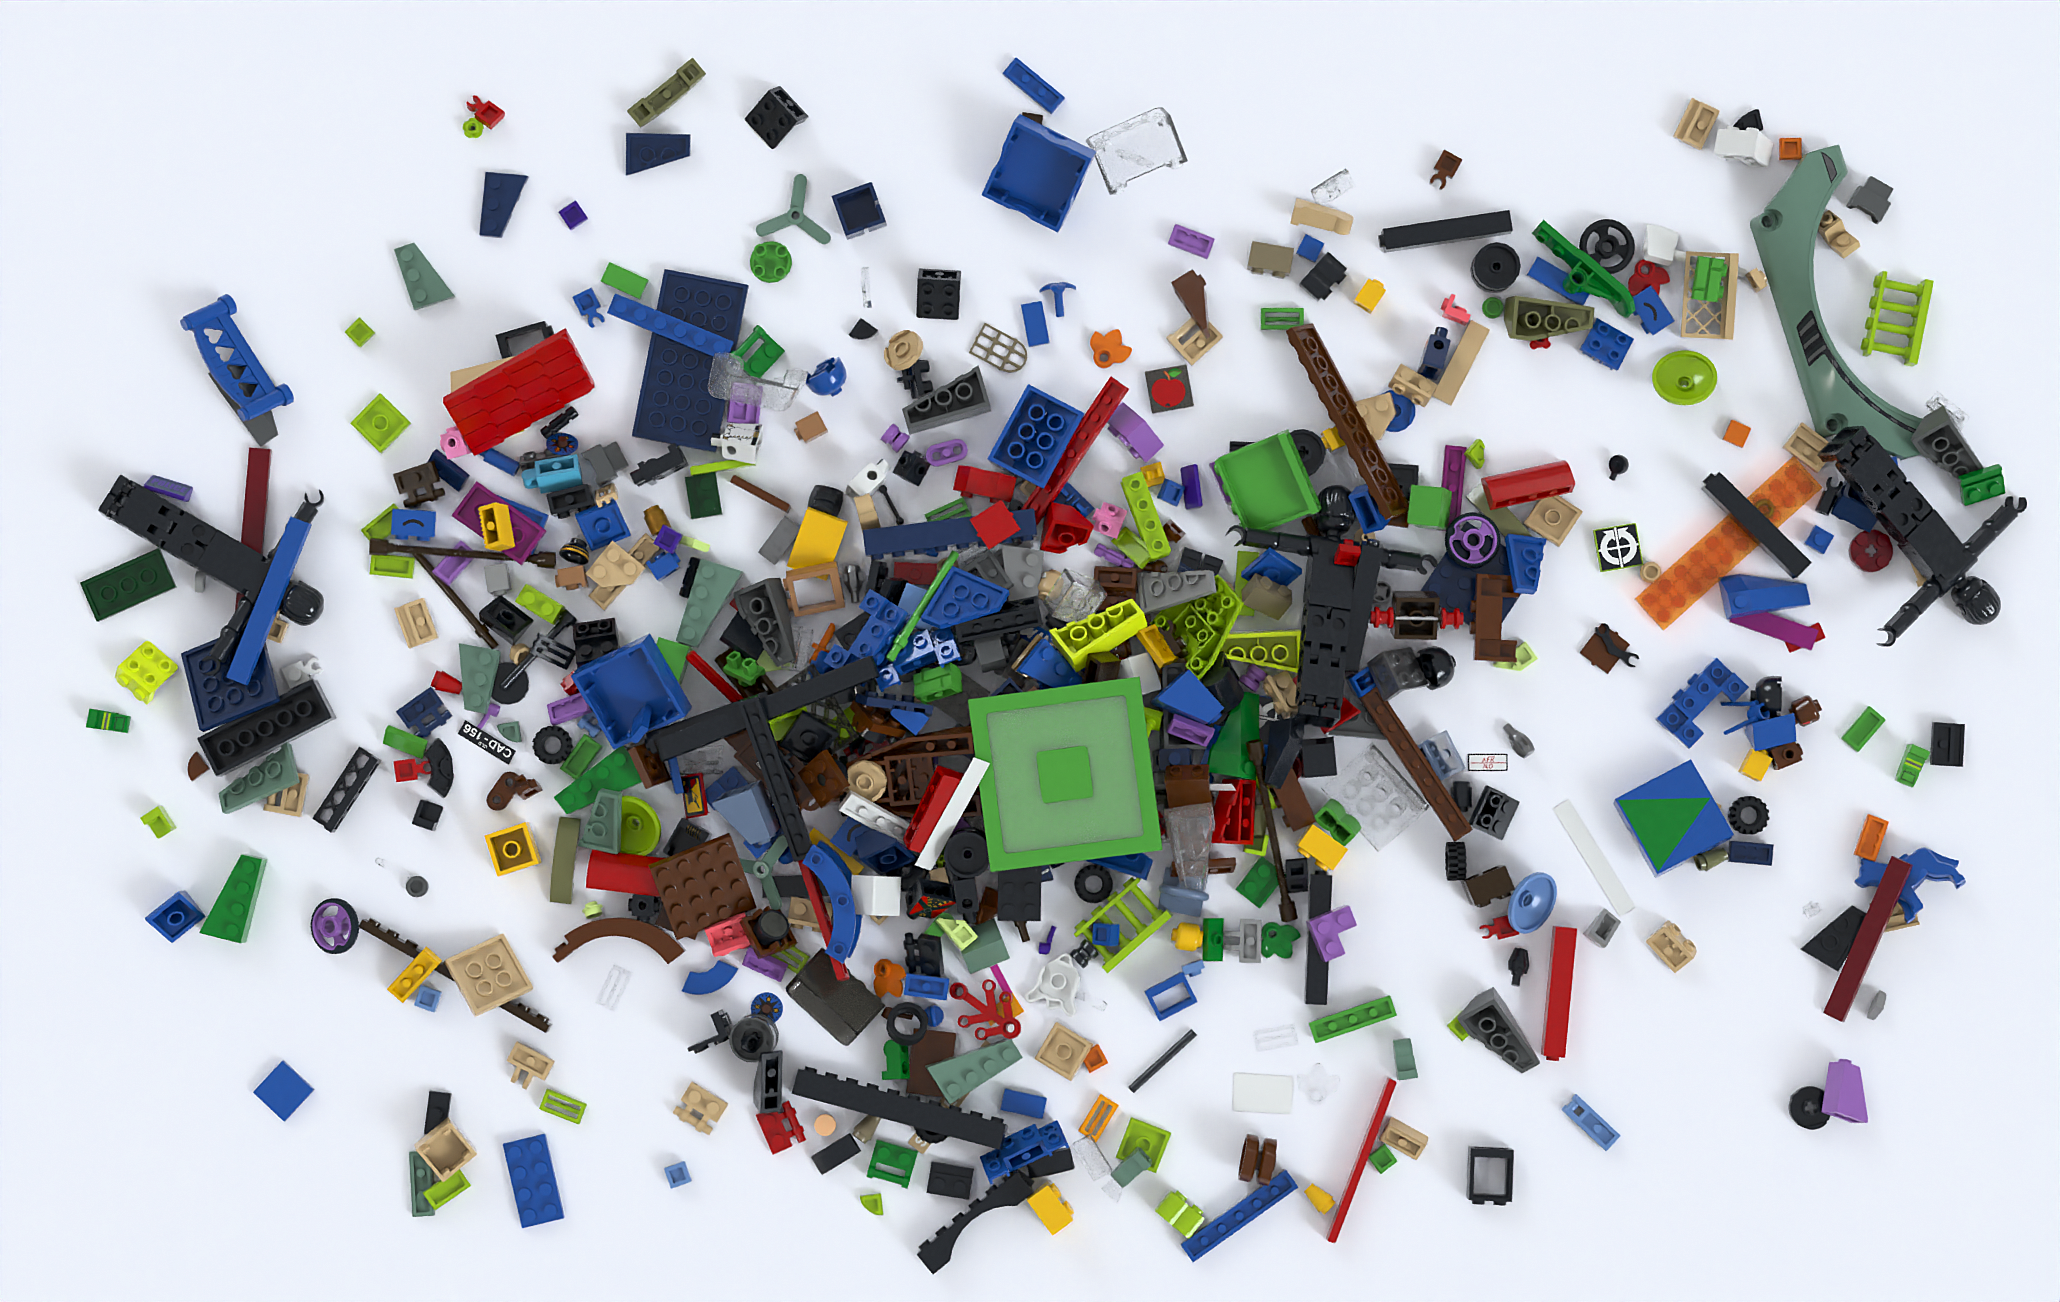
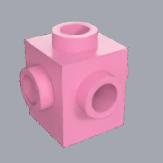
(454, 443)
(1109, 519)

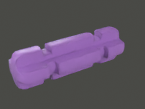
(1113, 556)

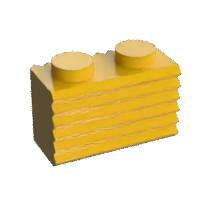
(496, 526)

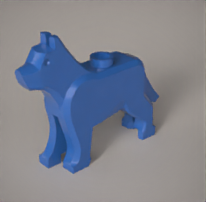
(1925, 864)

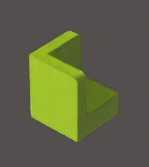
(158, 821)
(1259, 846)

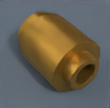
(655, 519)

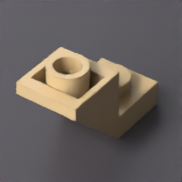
(1835, 235)

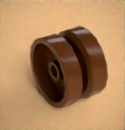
(1260, 1160)

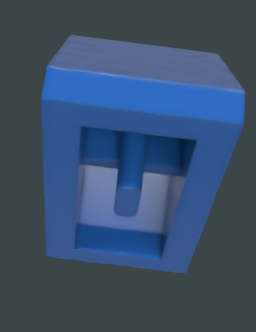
(1360, 682)

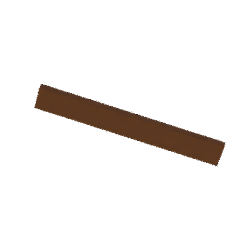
(1416, 764)

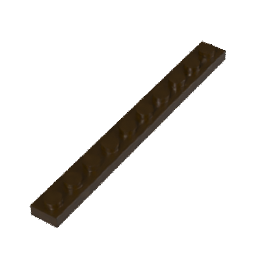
(410, 948)

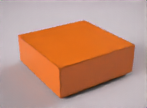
(1790, 148)
(1736, 433)
(1095, 1059)

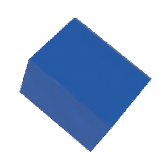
(1772, 732)
(175, 916)

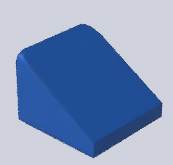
(1105, 934)

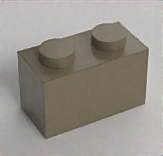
(1270, 259)
(1267, 596)

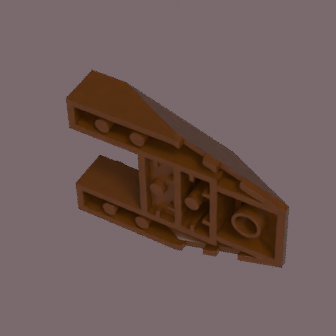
(911, 767)

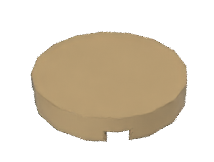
(903, 350)
(867, 779)

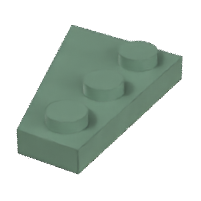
(421, 279)
(478, 676)
(604, 824)

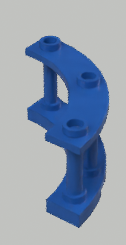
(837, 880)

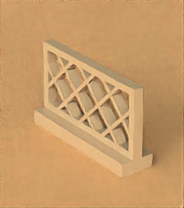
(1728, 300)

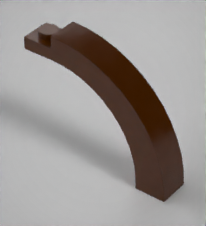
(639, 930)

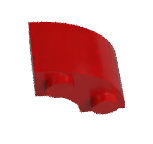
(984, 484)

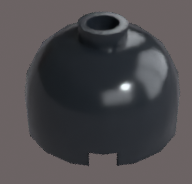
(1437, 666)
(1769, 693)

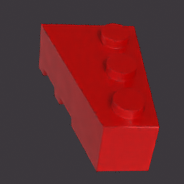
(1235, 813)

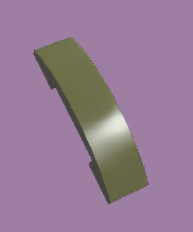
(667, 94)
(1502, 517)
(564, 860)

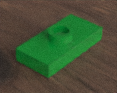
(1213, 939)

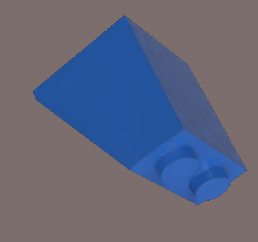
(1189, 699)

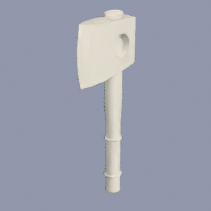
(1661, 247)

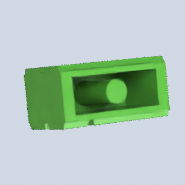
(1708, 279)
(937, 682)

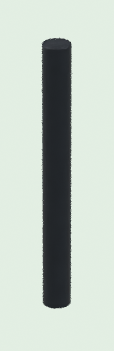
(1165, 1058)

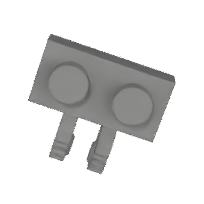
(1250, 941)

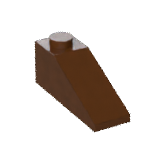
(1193, 296)

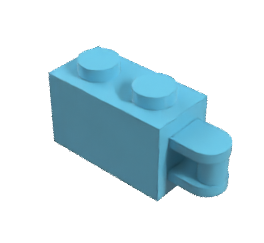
(554, 474)

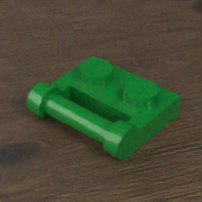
(763, 357)
(893, 1156)

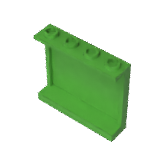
(1267, 482)

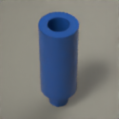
(501, 461)

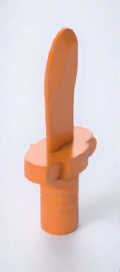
(824, 642)

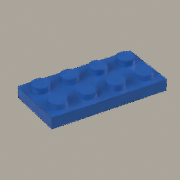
(533, 1180)

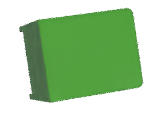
(1429, 507)
(675, 656)

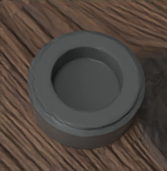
(417, 886)

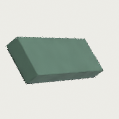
(421, 1179)

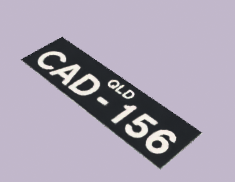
(486, 742)

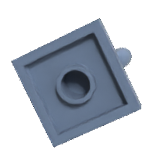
(1180, 899)

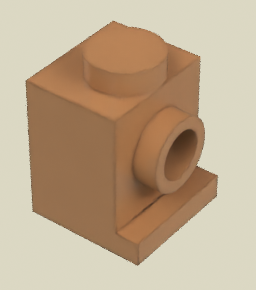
(571, 578)

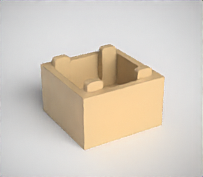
(445, 1149)

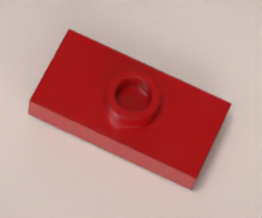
(916, 572)

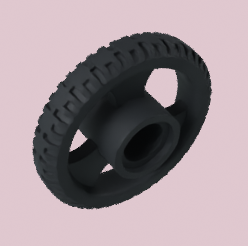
(1601, 229)

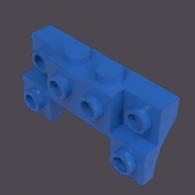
(875, 636)
(920, 651)
(1692, 700)
(728, 781)
(1023, 1149)

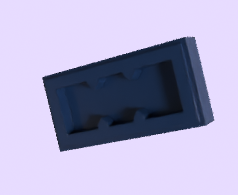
(449, 471)
(1750, 853)

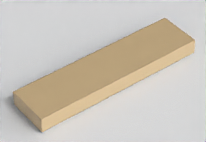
(1460, 362)
(642, 551)

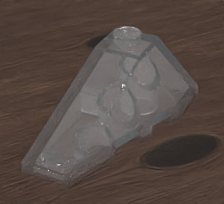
(1190, 839)

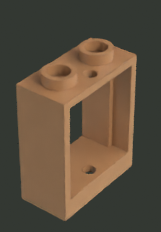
(809, 572)

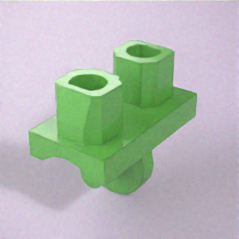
(743, 669)

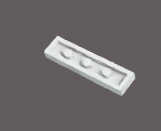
(873, 816)

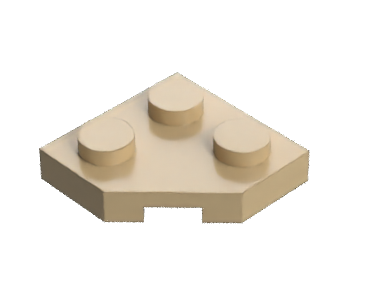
(1377, 413)
(615, 567)

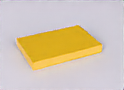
(817, 540)

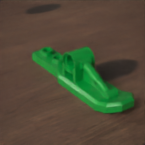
(1586, 271)

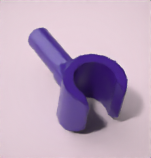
(1044, 948)

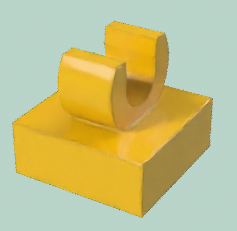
(1153, 474)

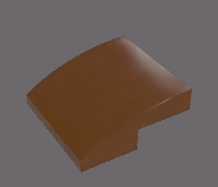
(1115, 581)

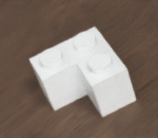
(1743, 145)

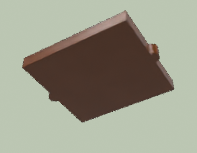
(1597, 652)

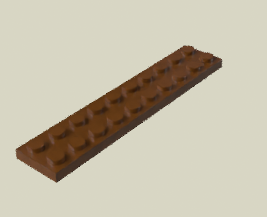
(1348, 421)

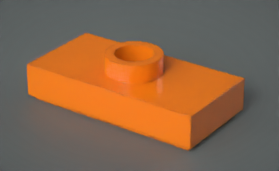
(1871, 837)

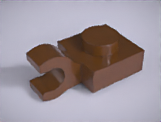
(1173, 531)
(527, 787)

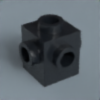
(911, 467)
(650, 911)

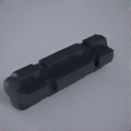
(559, 422)
(689, 577)

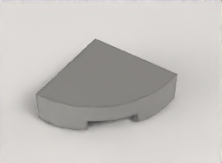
(1877, 1005)

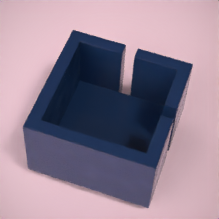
(858, 210)

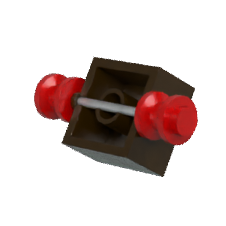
(1415, 615)

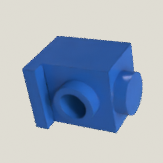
(664, 565)

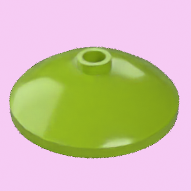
(1685, 369)
(638, 837)

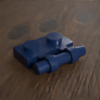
(420, 708)

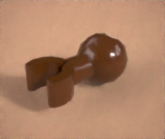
(1154, 567)

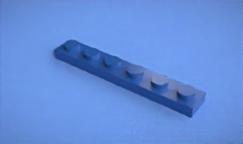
(668, 326)
(1239, 1215)

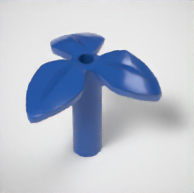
(1058, 289)

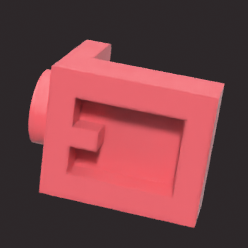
(1455, 314)

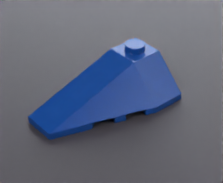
(1754, 595)

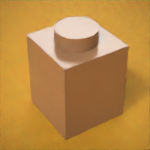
(810, 427)

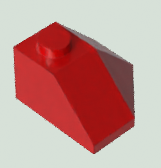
(1063, 528)

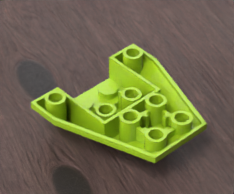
(1203, 624)

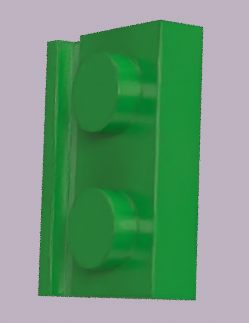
(1981, 484)
(1259, 882)

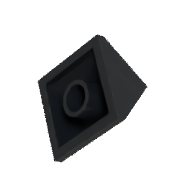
(505, 619)

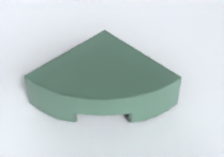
(510, 731)

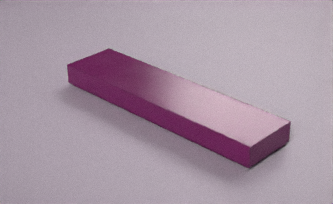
(1453, 477)
(1779, 628)

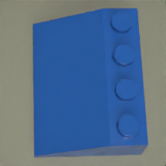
(1035, 436)

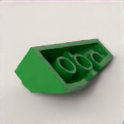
(1229, 752)

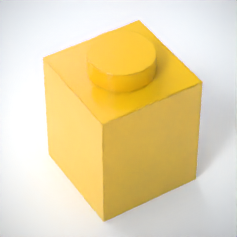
(1370, 295)
(1755, 764)

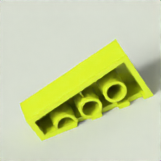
(1098, 632)
(1265, 648)

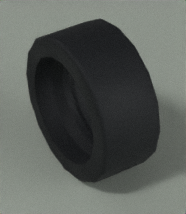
(911, 1008)

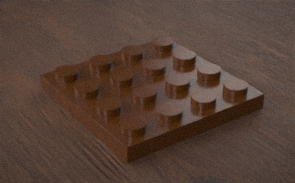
(702, 886)

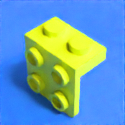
(145, 671)

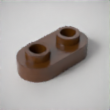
(503, 791)

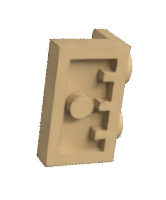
(1412, 385)
(1282, 692)
(802, 914)
(1672, 946)

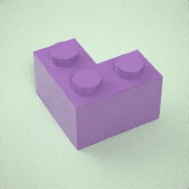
(1134, 432)
(1325, 931)

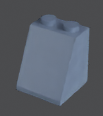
(749, 812)

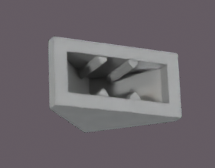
(1602, 928)

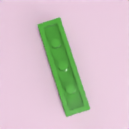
(1352, 1019)

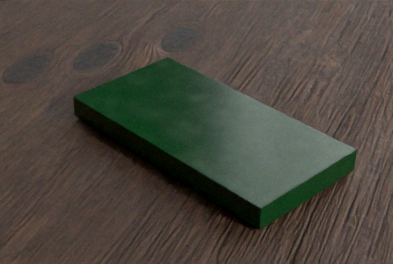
(128, 585)

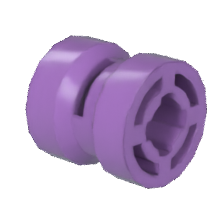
(891, 434)
(1253, 677)

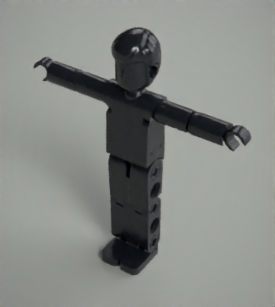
(1920, 531)
(213, 554)
(1326, 586)

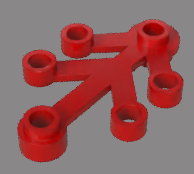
(988, 1011)

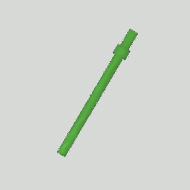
(901, 640)

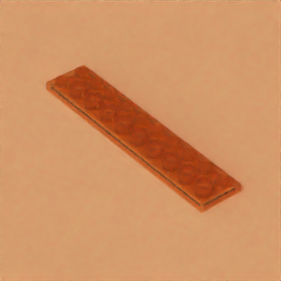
(1725, 546)

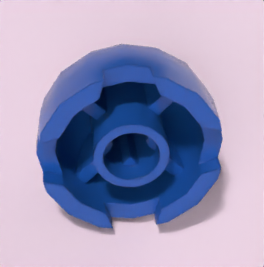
(827, 377)

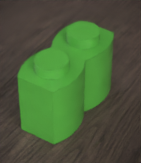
(1334, 818)

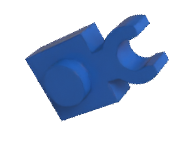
(587, 304)

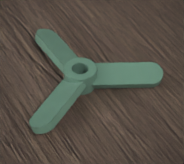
(802, 222)
(766, 878)

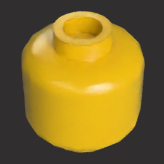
(1187, 936)

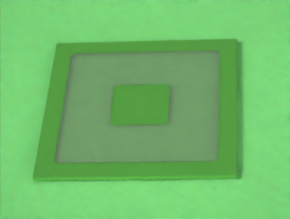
(1065, 774)

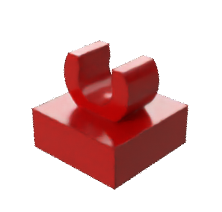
(1347, 553)

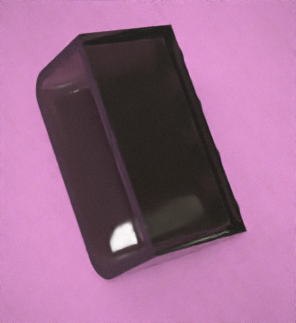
(836, 1005)

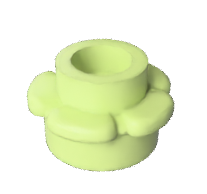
(592, 910)

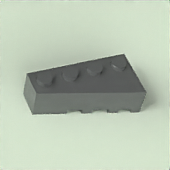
(949, 403)

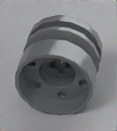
(747, 1026)

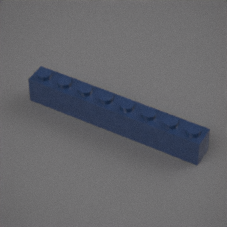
(938, 536)

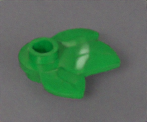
(1280, 942)

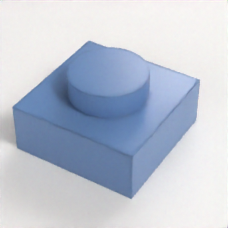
(1193, 968)
(428, 998)
(677, 1174)

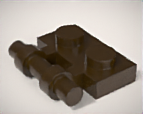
(415, 478)

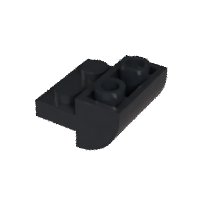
(594, 639)
(1223, 683)
(1493, 812)

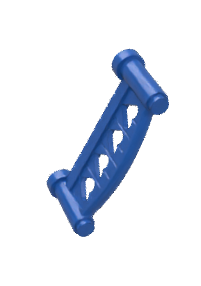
(218, 317)

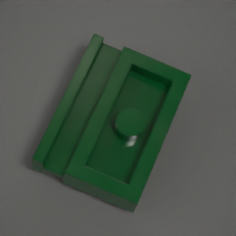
(703, 495)

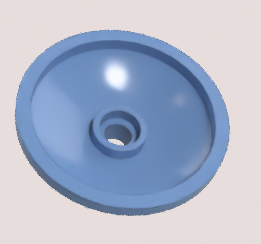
(1532, 902)

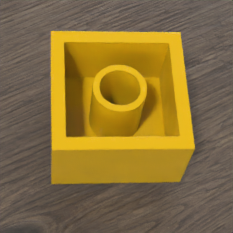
(1320, 847)
(513, 849)
(1050, 1208)

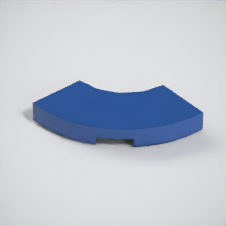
(710, 980)

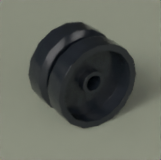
(1495, 280)
(1312, 447)
(954, 854)

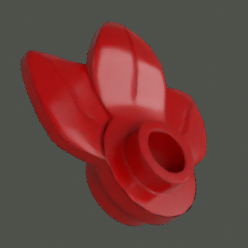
(1641, 281)

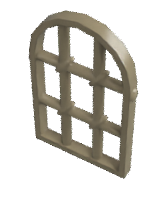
(995, 342)

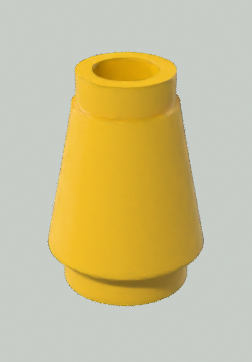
(1319, 1198)

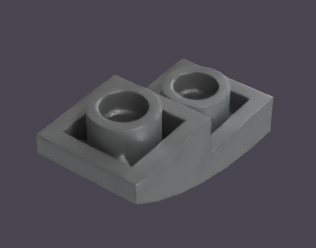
(779, 540)

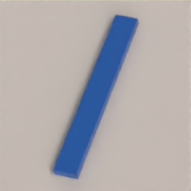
(269, 600)

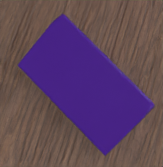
(1192, 489)

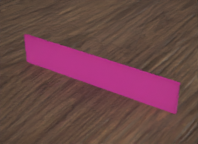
(1000, 979)

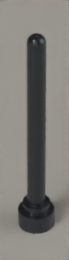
(565, 621)

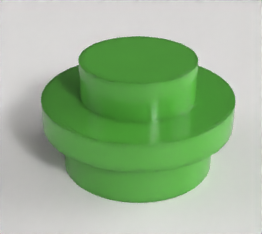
(1492, 307)

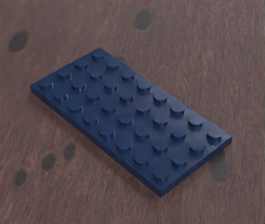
(675, 381)

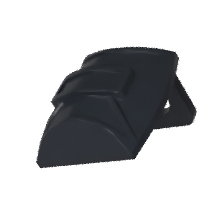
(826, 499)

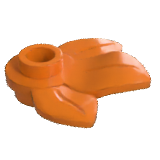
(1111, 346)
(888, 978)

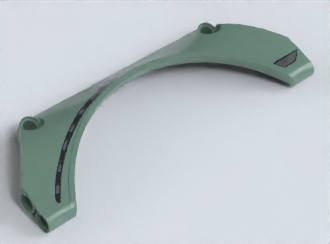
(1787, 256)

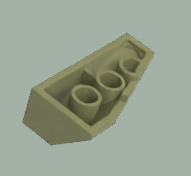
(1539, 318)

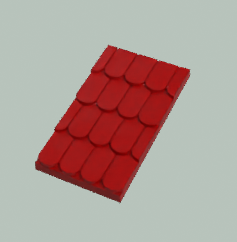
(513, 392)

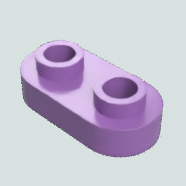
(946, 452)

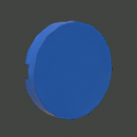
(1403, 418)

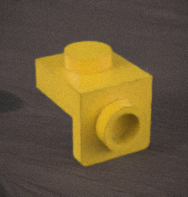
(1331, 439)

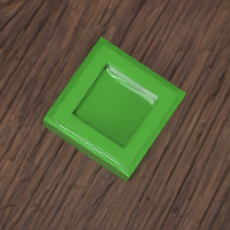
(1382, 1158)

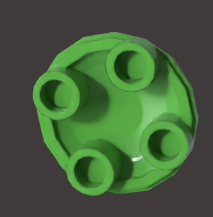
(770, 262)

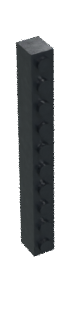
(900, 1109)

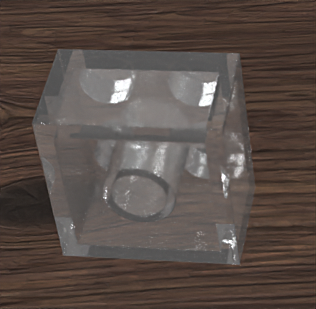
(1074, 597)

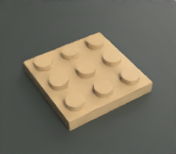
(488, 975)

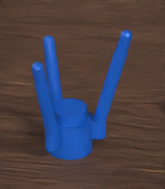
(1753, 714)

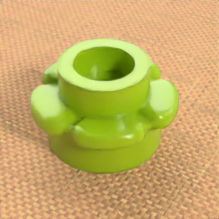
(477, 132)

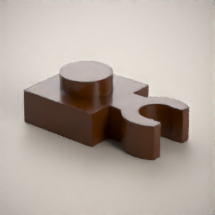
(1446, 167)

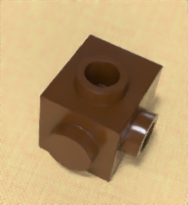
(1785, 755)

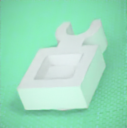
(299, 673)

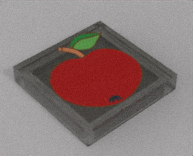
(1169, 389)

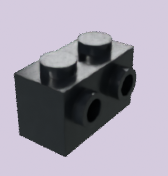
(570, 500)

